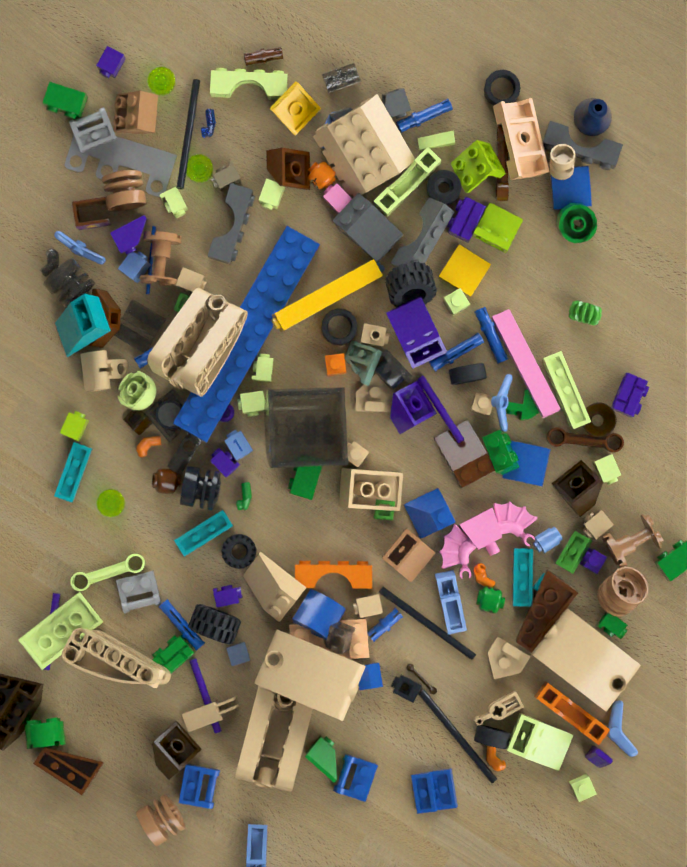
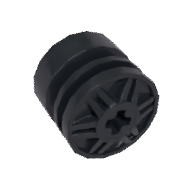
(200, 488)

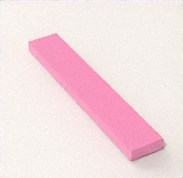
(525, 363)

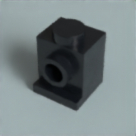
(411, 693)

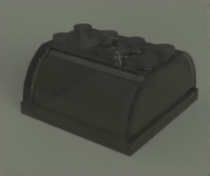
(305, 427)

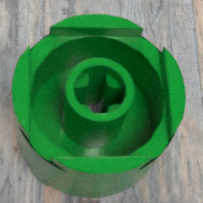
(579, 212)
(45, 734)

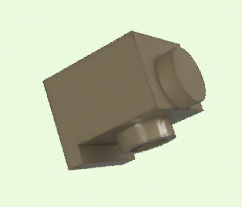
(225, 176)

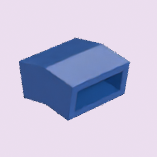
(371, 677)

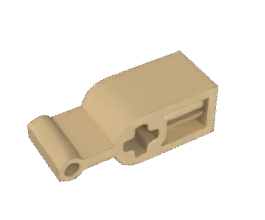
(515, 705)

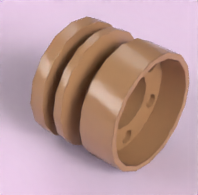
(124, 186)
(622, 591)
(159, 820)

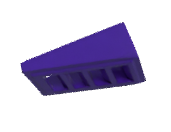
(598, 757)

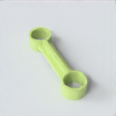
(107, 572)

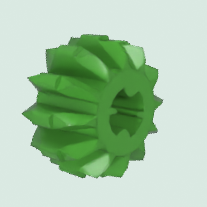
(585, 313)

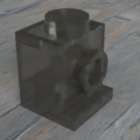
(336, 632)

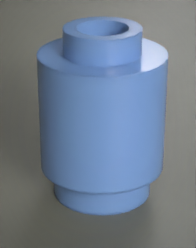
(547, 540)

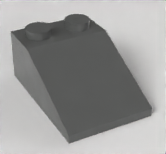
(367, 227)

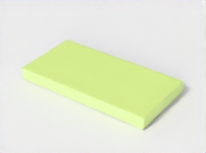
(50, 636)

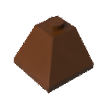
(289, 167)

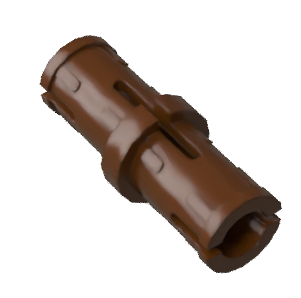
(263, 56)

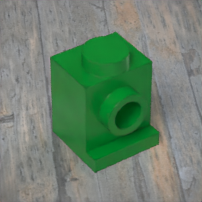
(612, 625)

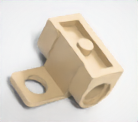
(99, 370)

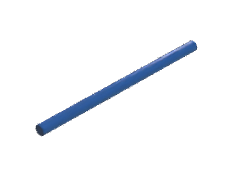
(150, 262)

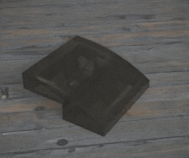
(139, 326)

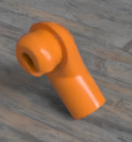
(146, 443)
(481, 577)
(493, 760)

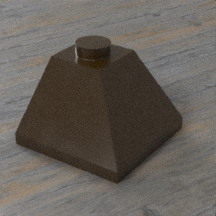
(579, 487)
(174, 750)

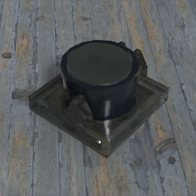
(392, 371)
(165, 412)

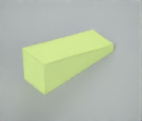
(437, 140)

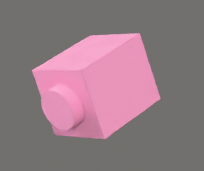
(336, 198)

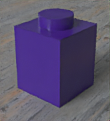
(110, 62)

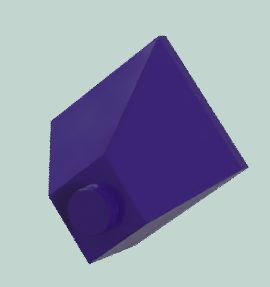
(129, 235)
(410, 407)

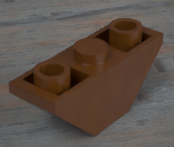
(112, 314)

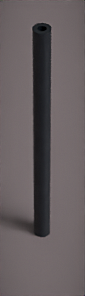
(188, 134)
(427, 623)
(458, 737)

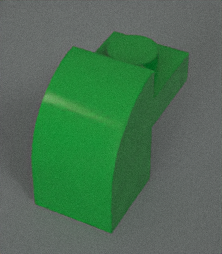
(526, 409)

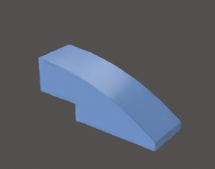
(450, 602)
(256, 846)

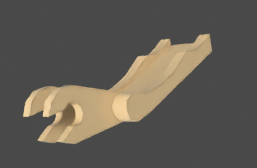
(206, 714)

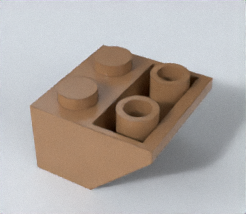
(135, 112)
(408, 555)

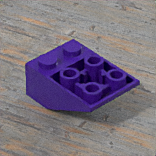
(416, 332)

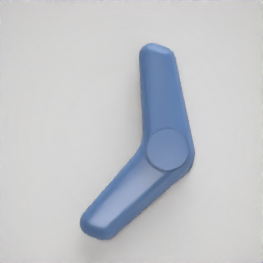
(79, 248)
(501, 402)
(616, 733)

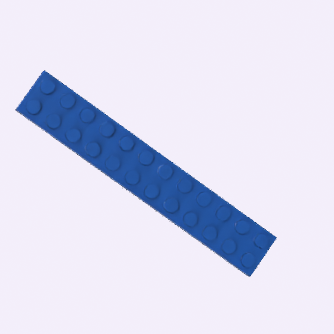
(267, 296)

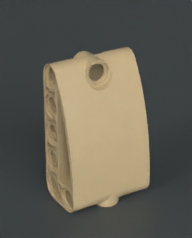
(197, 342)
(112, 659)
(585, 659)
(310, 675)
(273, 741)

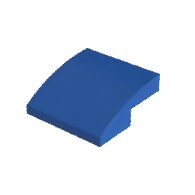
(572, 190)
(531, 463)
(318, 613)
(434, 791)

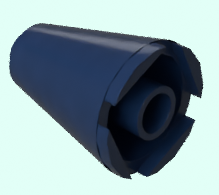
(592, 117)

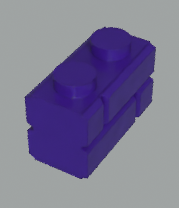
(466, 219)
(629, 395)

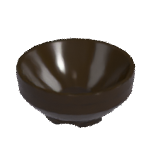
(609, 420)

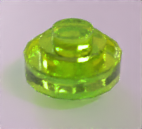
(161, 81)
(199, 168)
(111, 503)

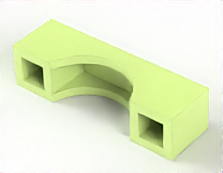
(225, 82)
(407, 182)

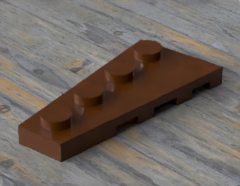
(547, 607)

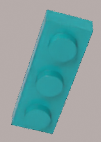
(73, 472)
(203, 533)
(522, 577)

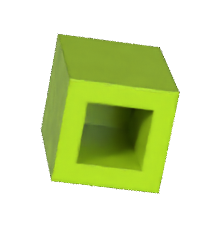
(74, 425)

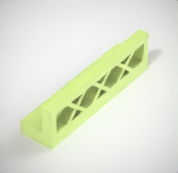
(566, 390)

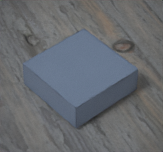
(238, 654)

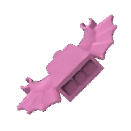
(483, 532)

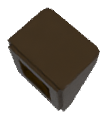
(137, 421)

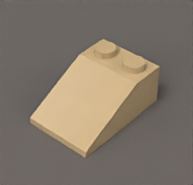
(362, 488)
(272, 586)

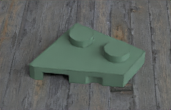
(363, 360)

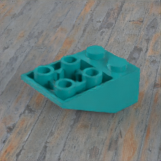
(81, 323)

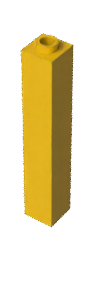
(326, 295)

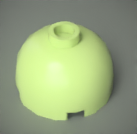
(137, 391)

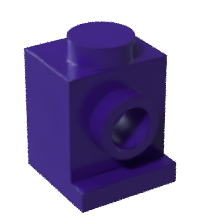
(224, 462)
(593, 560)
(227, 595)

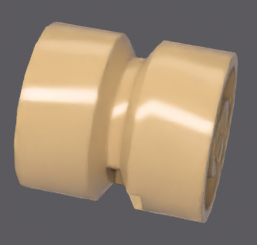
(562, 161)

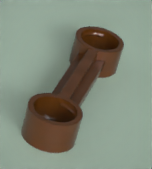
(502, 184)
(585, 440)

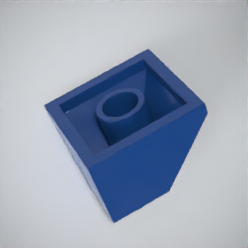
(429, 513)

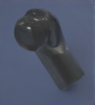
(52, 262)

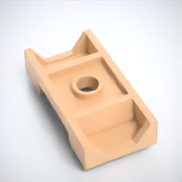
(527, 157)
(359, 641)

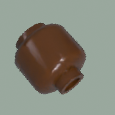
(166, 481)

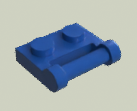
(361, 780)
(192, 786)

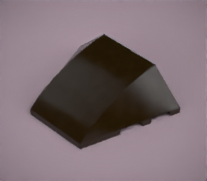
(17, 705)

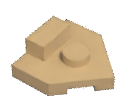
(375, 397)
(506, 659)

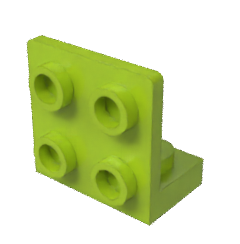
(476, 165)
(497, 227)

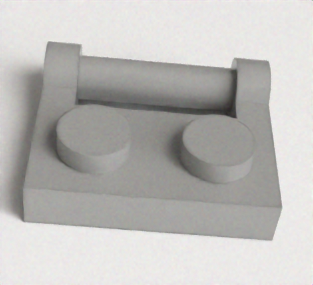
(95, 135)
(137, 585)

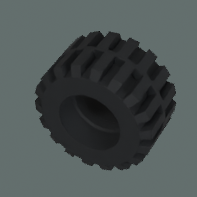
(410, 282)
(214, 624)

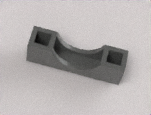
(394, 101)
(604, 154)
(435, 219)
(224, 247)

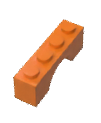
(358, 575)
(572, 713)

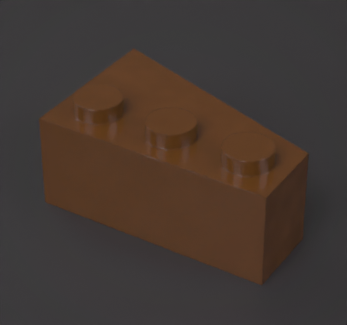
(69, 769)

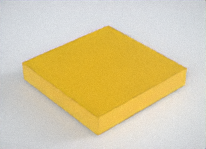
(295, 108)
(464, 270)

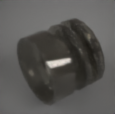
(66, 280)

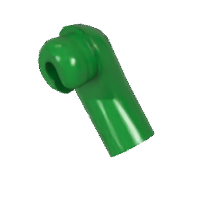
(246, 496)

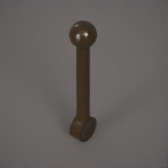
(410, 667)

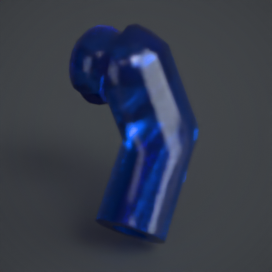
(211, 122)

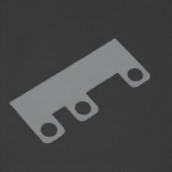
(130, 155)

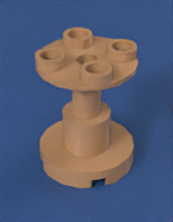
(161, 251)
(626, 545)

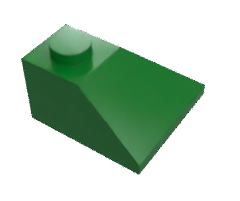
(323, 756)

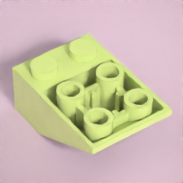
(539, 742)

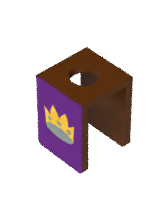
(86, 203)

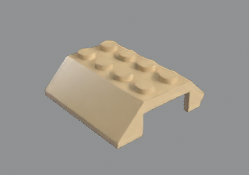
(364, 147)

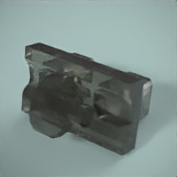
(341, 77)

